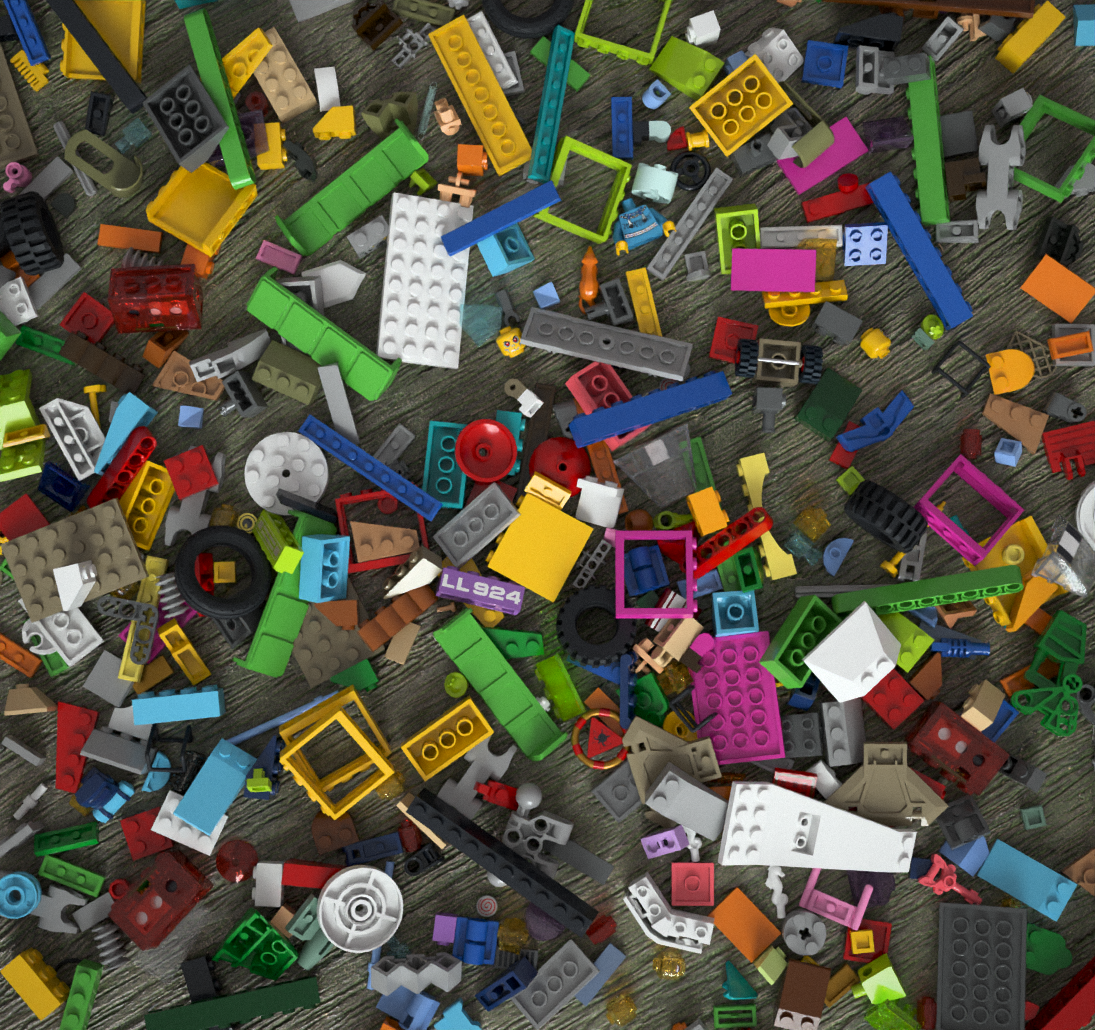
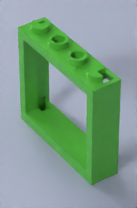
(1082, 122)

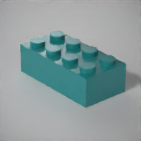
(442, 474)

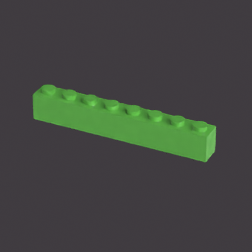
(928, 150)

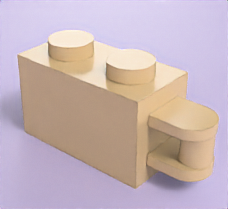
(675, 639)

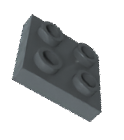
(802, 735)
(962, 822)

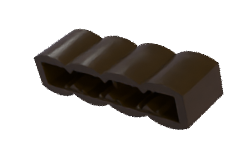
(103, 364)

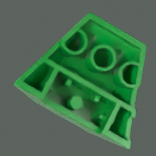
(257, 946)

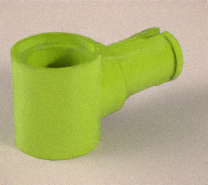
(675, 520)

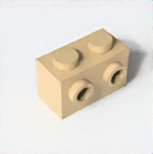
(982, 705)

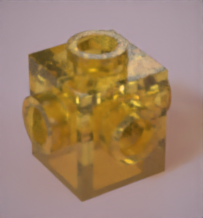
(812, 523)
(677, 676)
(512, 935)

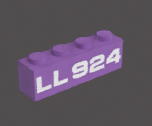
(480, 591)

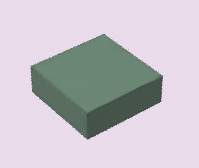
(922, 339)
(1033, 817)

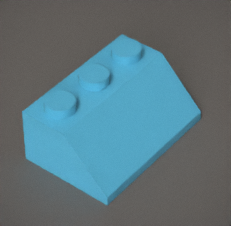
(324, 567)

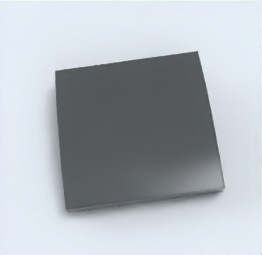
(958, 134)

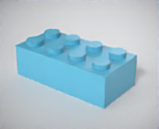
(178, 706)

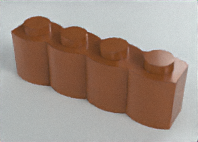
(396, 616)

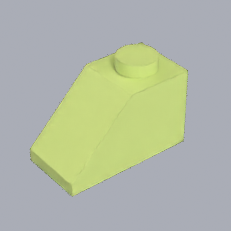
(771, 963)

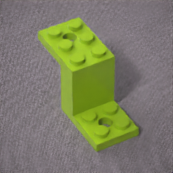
(18, 414)

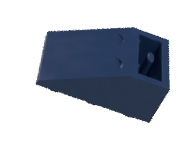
(270, 763)

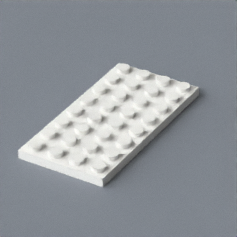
(422, 283)

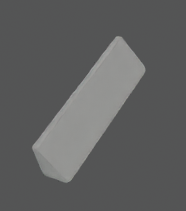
(338, 402)

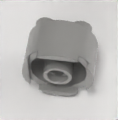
(807, 943)

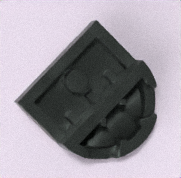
(302, 160)
(1059, 241)

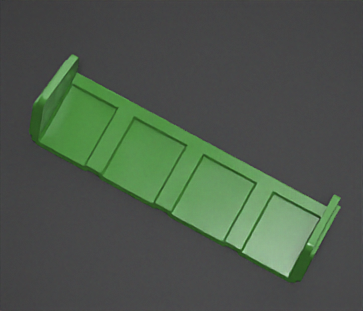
(354, 191)
(320, 337)
(283, 610)
(499, 686)

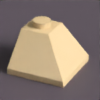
(28, 700)

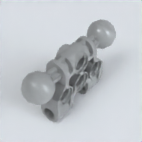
(557, 830)

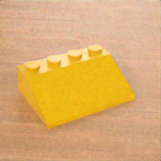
(741, 105)

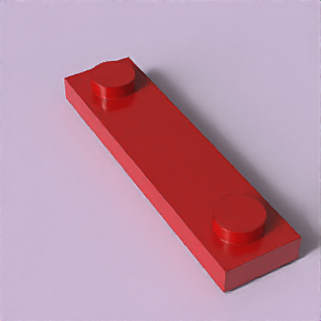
(836, 203)

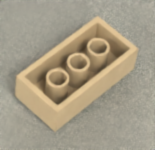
(283, 81)

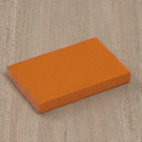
(1058, 288)
(744, 924)

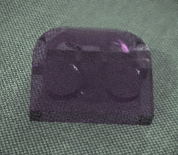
(882, 883)
(540, 924)

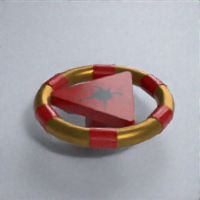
(600, 739)

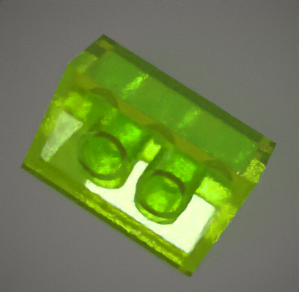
(559, 688)

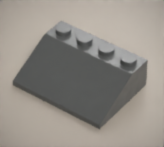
(187, 119)

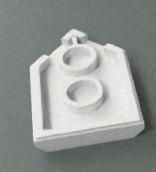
(338, 281)

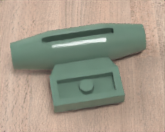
(306, 927)

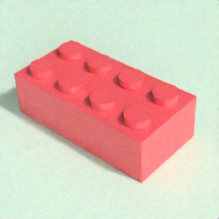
(601, 387)

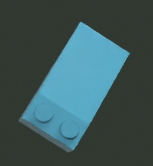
(128, 415)
(215, 787)
(1026, 880)

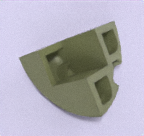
(381, 114)

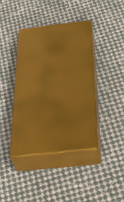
(153, 674)
(840, 984)

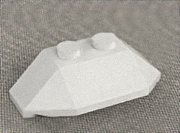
(76, 434)

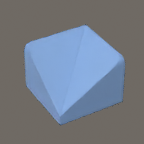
(546, 296)
(191, 417)
(1008, 452)

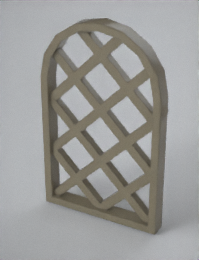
(1041, 346)

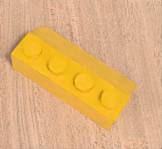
(147, 502)
(447, 738)

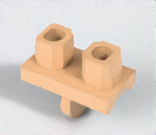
(973, 21)
(446, 117)
(466, 194)
(642, 650)

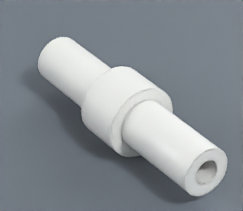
(30, 801)

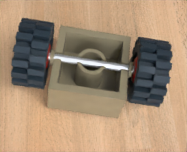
(778, 362)

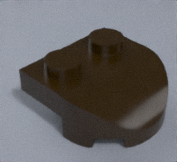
(374, 23)

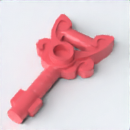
(947, 880)

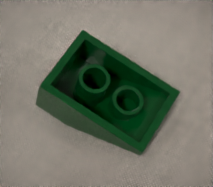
(828, 405)

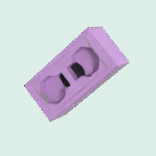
(664, 841)

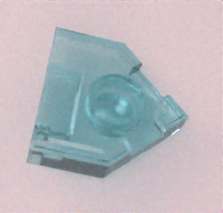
(480, 321)

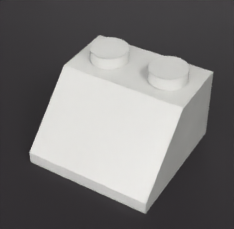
(75, 583)

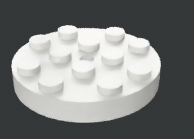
(285, 452)
(361, 929)

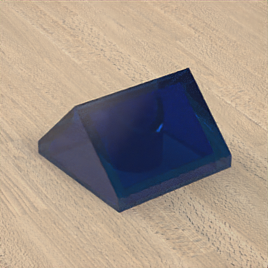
(62, 486)

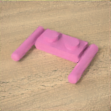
(833, 907)

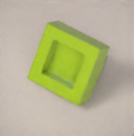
(423, 180)
(850, 480)
(259, 782)

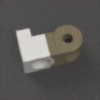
(528, 399)

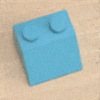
(505, 251)
(734, 613)

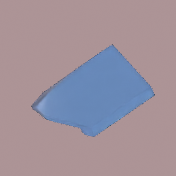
(969, 856)

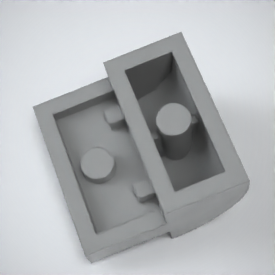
(871, 71)

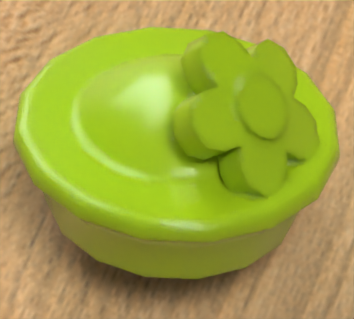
(932, 326)
(456, 684)

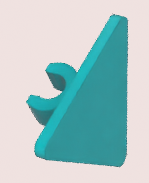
(736, 985)

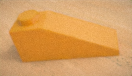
(1029, 599)

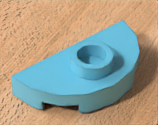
(157, 780)

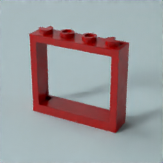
(368, 495)

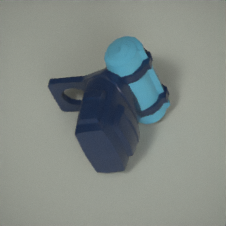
(103, 794)

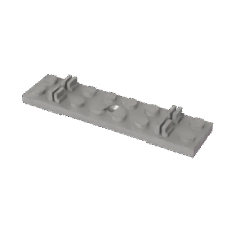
(626, 349)

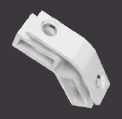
(666, 921)

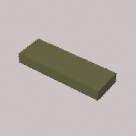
(424, 11)

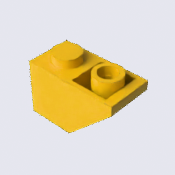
(337, 122)

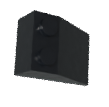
(878, 31)

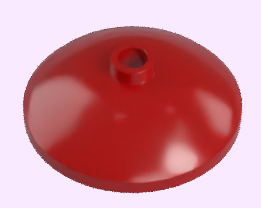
(498, 446)
(560, 450)

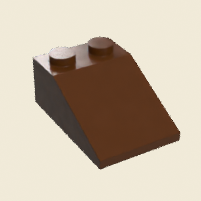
(801, 996)

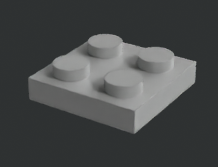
(23, 834)

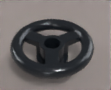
(695, 165)

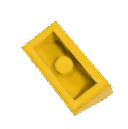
(25, 435)

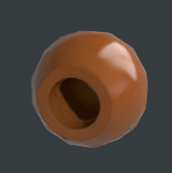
(639, 521)

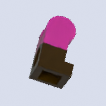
(702, 644)

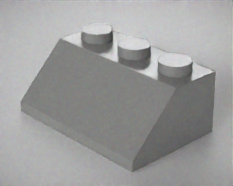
(842, 731)
(118, 750)

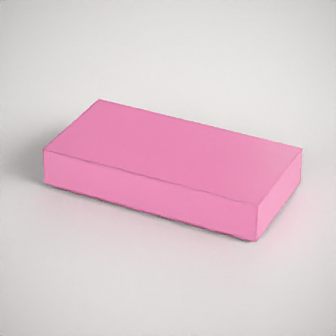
(279, 257)

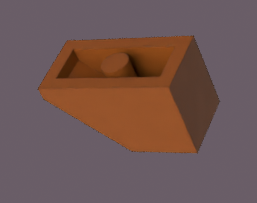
(162, 346)
(341, 613)
(928, 677)

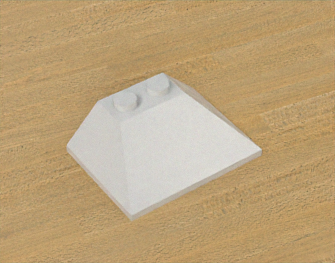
(854, 655)

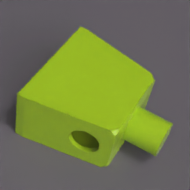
(879, 981)

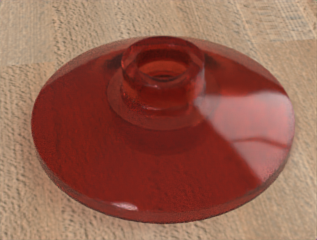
(244, 853)

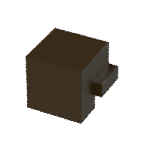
(964, 177)

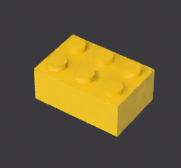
(1029, 36)
(36, 983)

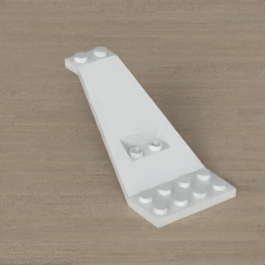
(766, 827)

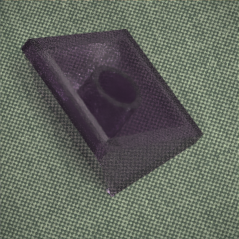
(887, 134)

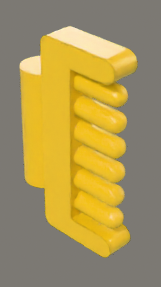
(38, 71)

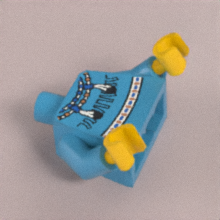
(638, 226)

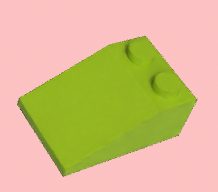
(687, 68)
(736, 228)
(912, 639)

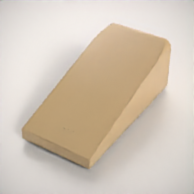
(402, 643)

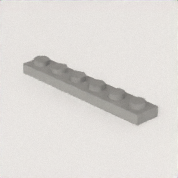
(689, 224)

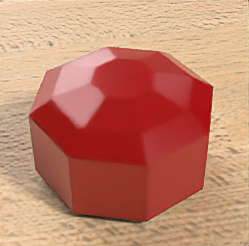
(118, 888)

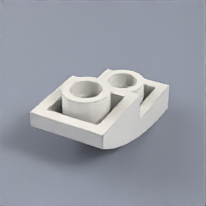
(327, 88)
(826, 778)

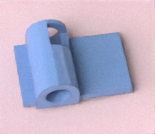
(410, 1008)

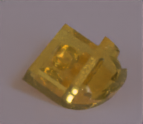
(825, 256)

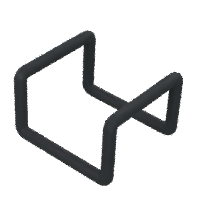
(965, 391)
(676, 700)
(188, 733)

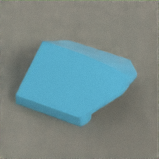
(1084, 25)

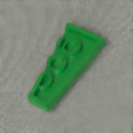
(515, 642)

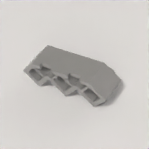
(416, 972)

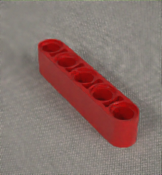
(123, 467)
(736, 541)

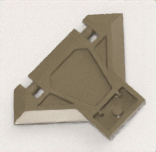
(661, 747)
(887, 788)

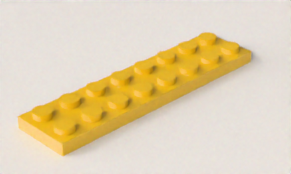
(481, 95)

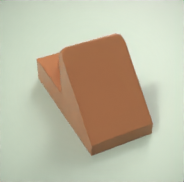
(953, 611)

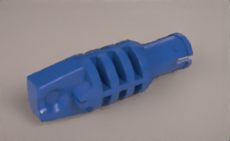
(959, 648)

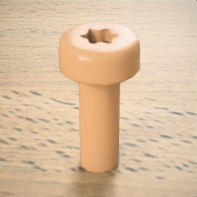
(452, 607)

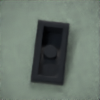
(99, 112)

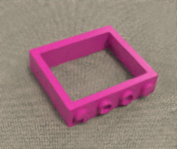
(949, 530)
(691, 584)

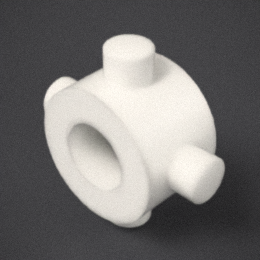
(544, 703)

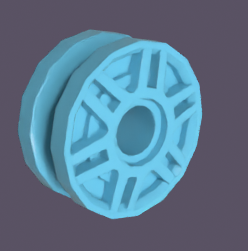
(30, 894)

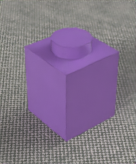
(444, 928)

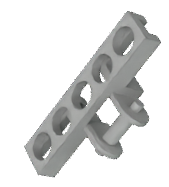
(407, 47)
(596, 559)

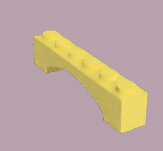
(753, 472)

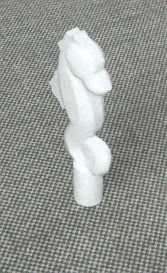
(694, 844)
(778, 898)

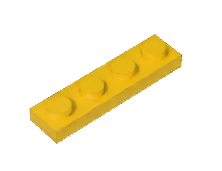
(824, 291)
(643, 302)

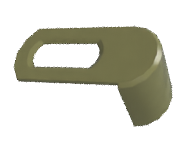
(817, 139)
(123, 178)

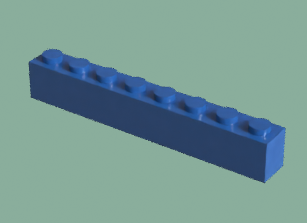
(919, 251)
(649, 409)

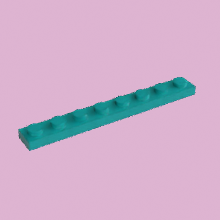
(551, 105)

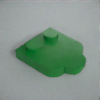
(650, 699)
(1046, 950)

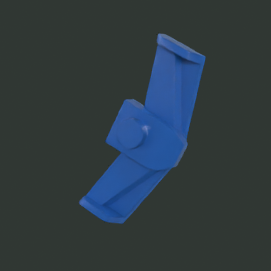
(877, 425)

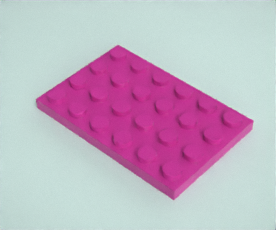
(742, 696)

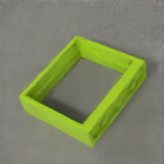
(621, 51)
(616, 194)

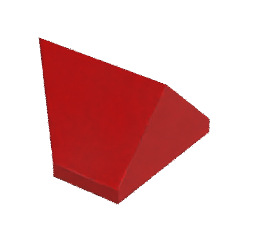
(676, 548)

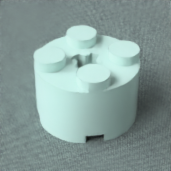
(654, 183)

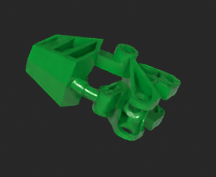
(1061, 643)

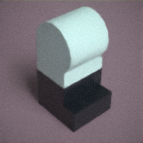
(650, 131)

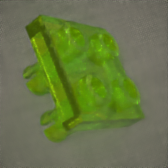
(890, 1017)

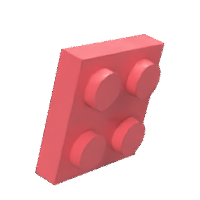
(692, 883)

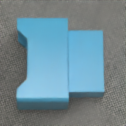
(456, 1018)

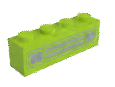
(277, 542)

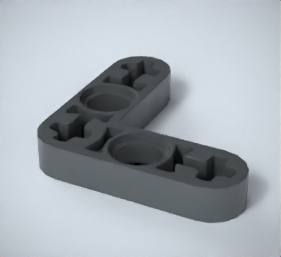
(138, 616)

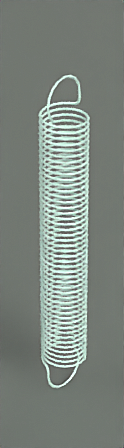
(429, 100)

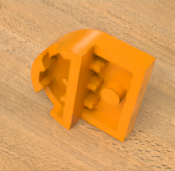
(1010, 370)

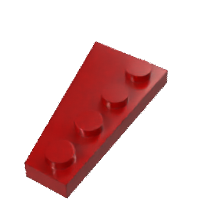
(73, 731)

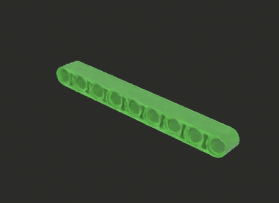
(217, 85)
(932, 591)

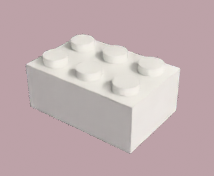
(181, 831)

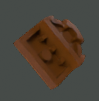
(332, 833)

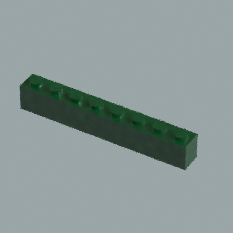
(237, 1006)

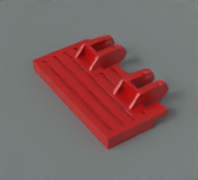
(1070, 443)

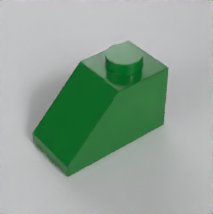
(749, 569)
(360, 675)

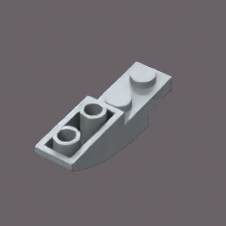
(232, 358)

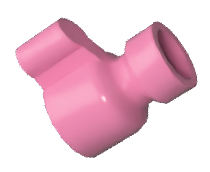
(18, 176)

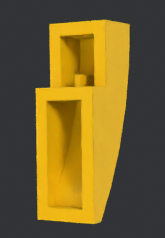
(183, 651)

